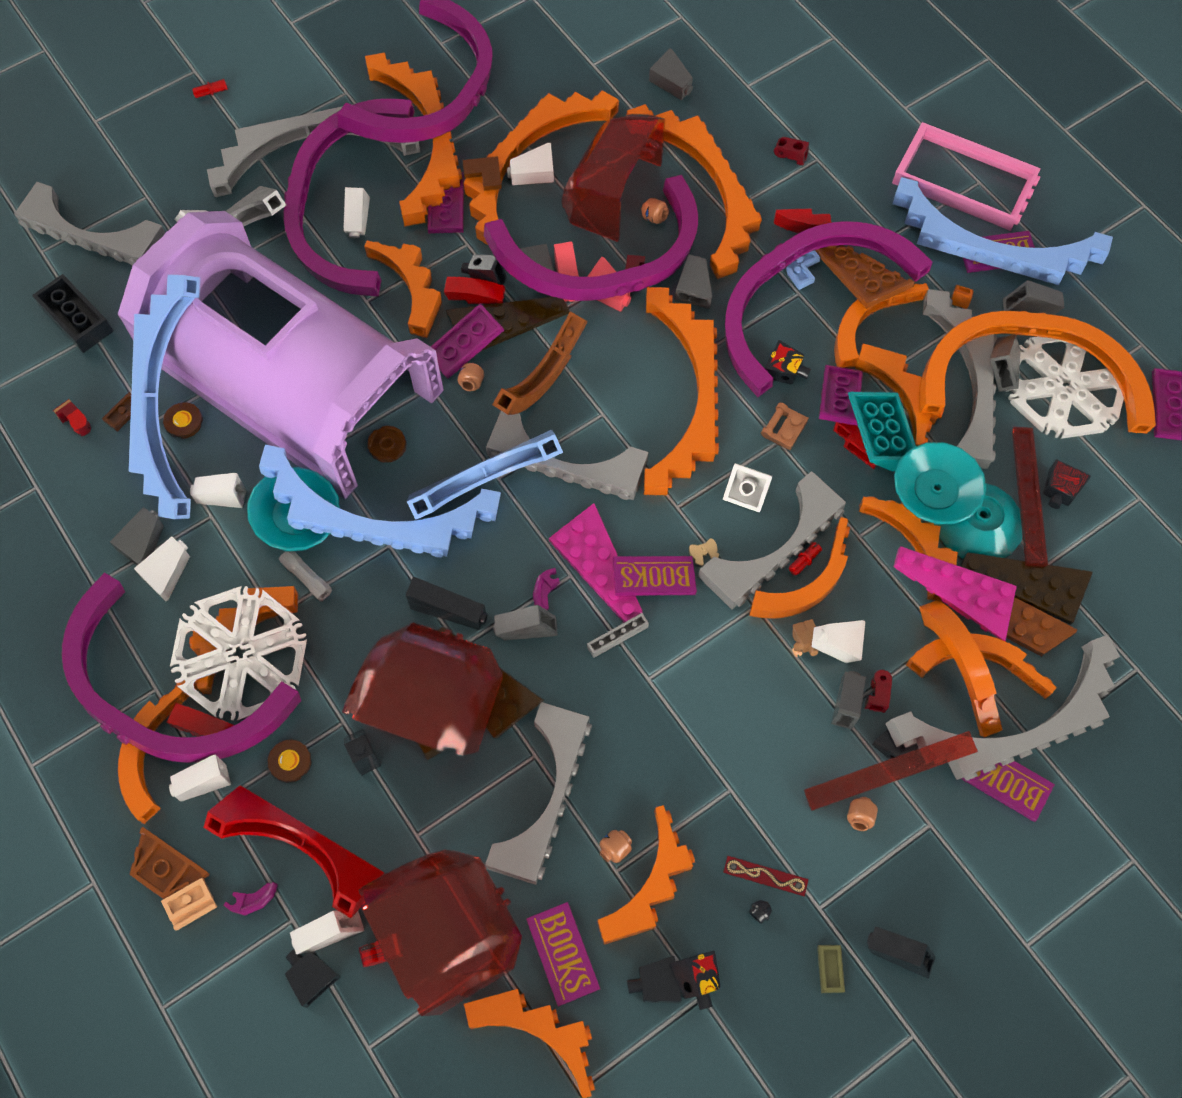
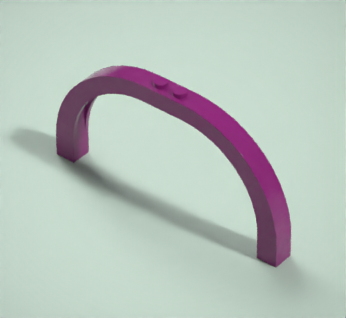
(440, 122)
(319, 140)
(860, 234)
(608, 285)
(236, 739)

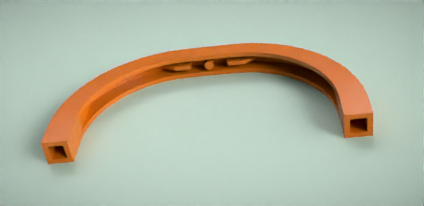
(1096, 342)

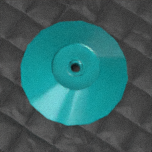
(947, 468)
(270, 519)
(992, 536)

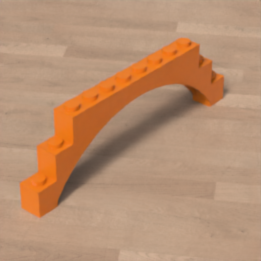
(543, 119)
(442, 168)
(739, 209)
(699, 439)

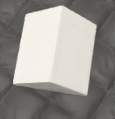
(747, 487)

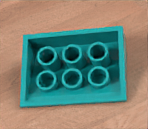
(882, 427)

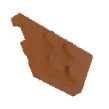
(1036, 629)
(162, 866)

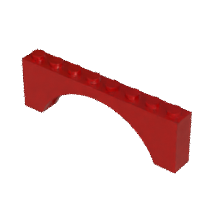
(249, 814)

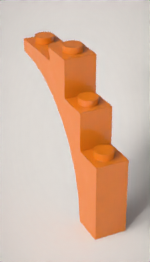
(406, 264)
(891, 370)
(922, 536)
(286, 596)
(670, 860)
(507, 1010)

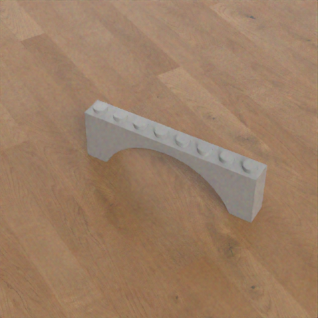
(257, 205)
(42, 214)
(615, 476)
(737, 579)
(525, 854)

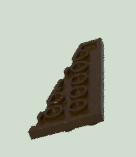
(1049, 588)
(511, 703)

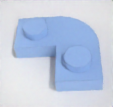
(799, 272)

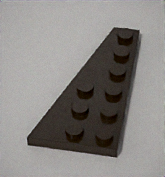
(517, 316)

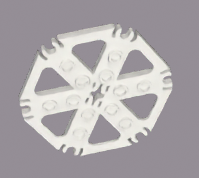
(1063, 396)
(224, 640)

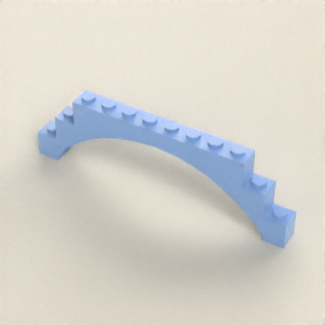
(1039, 263)
(149, 347)
(320, 516)

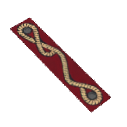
(766, 876)

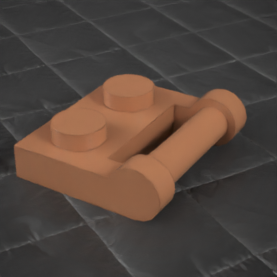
(790, 429)

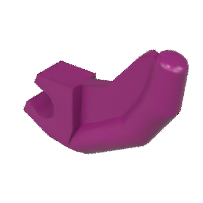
(543, 587)
(252, 902)

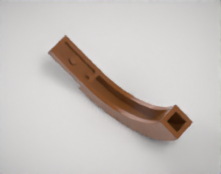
(531, 389)

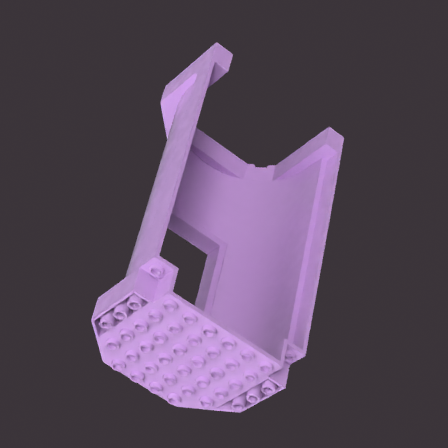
(309, 377)

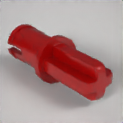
(210, 88)
(805, 558)

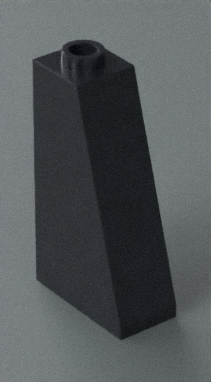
(445, 604)

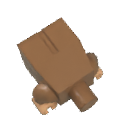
(803, 636)

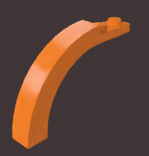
(845, 346)
(795, 602)
(992, 650)
(970, 662)
(132, 759)

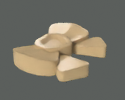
(701, 550)

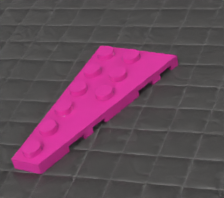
(591, 554)
(965, 591)

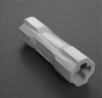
(305, 574)

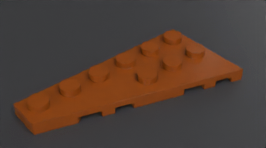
(863, 275)

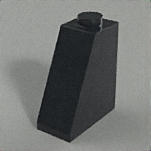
(361, 752)
(901, 951)

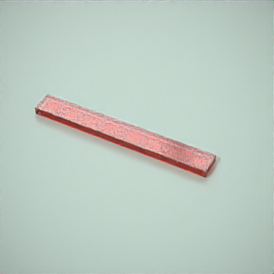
(1029, 497)
(891, 770)

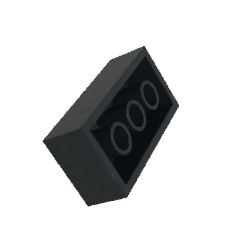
(73, 313)

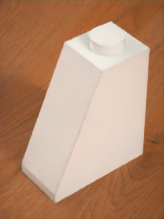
(532, 167)
(355, 211)
(219, 490)
(164, 567)
(840, 640)
(200, 778)
(325, 931)

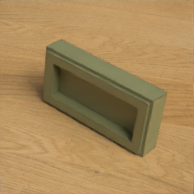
(831, 969)

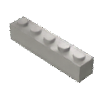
(617, 635)

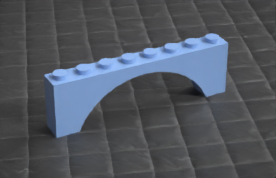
(527, 453)

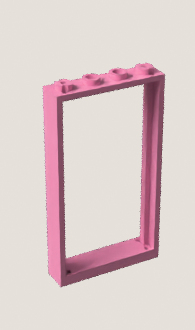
(981, 154)

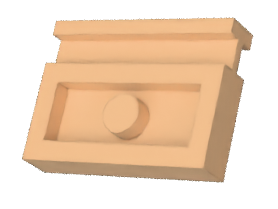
(189, 904)

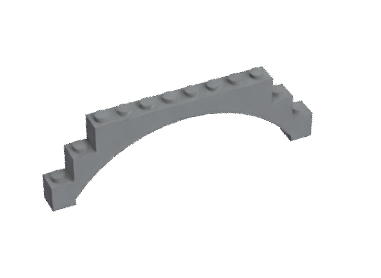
(261, 139)
(979, 436)
(1077, 712)

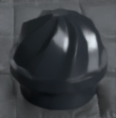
(760, 911)

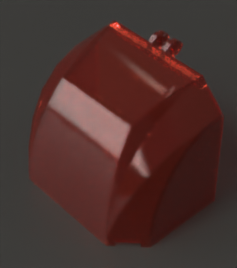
(599, 178)
(427, 688)
(442, 928)

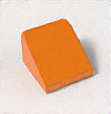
(962, 296)

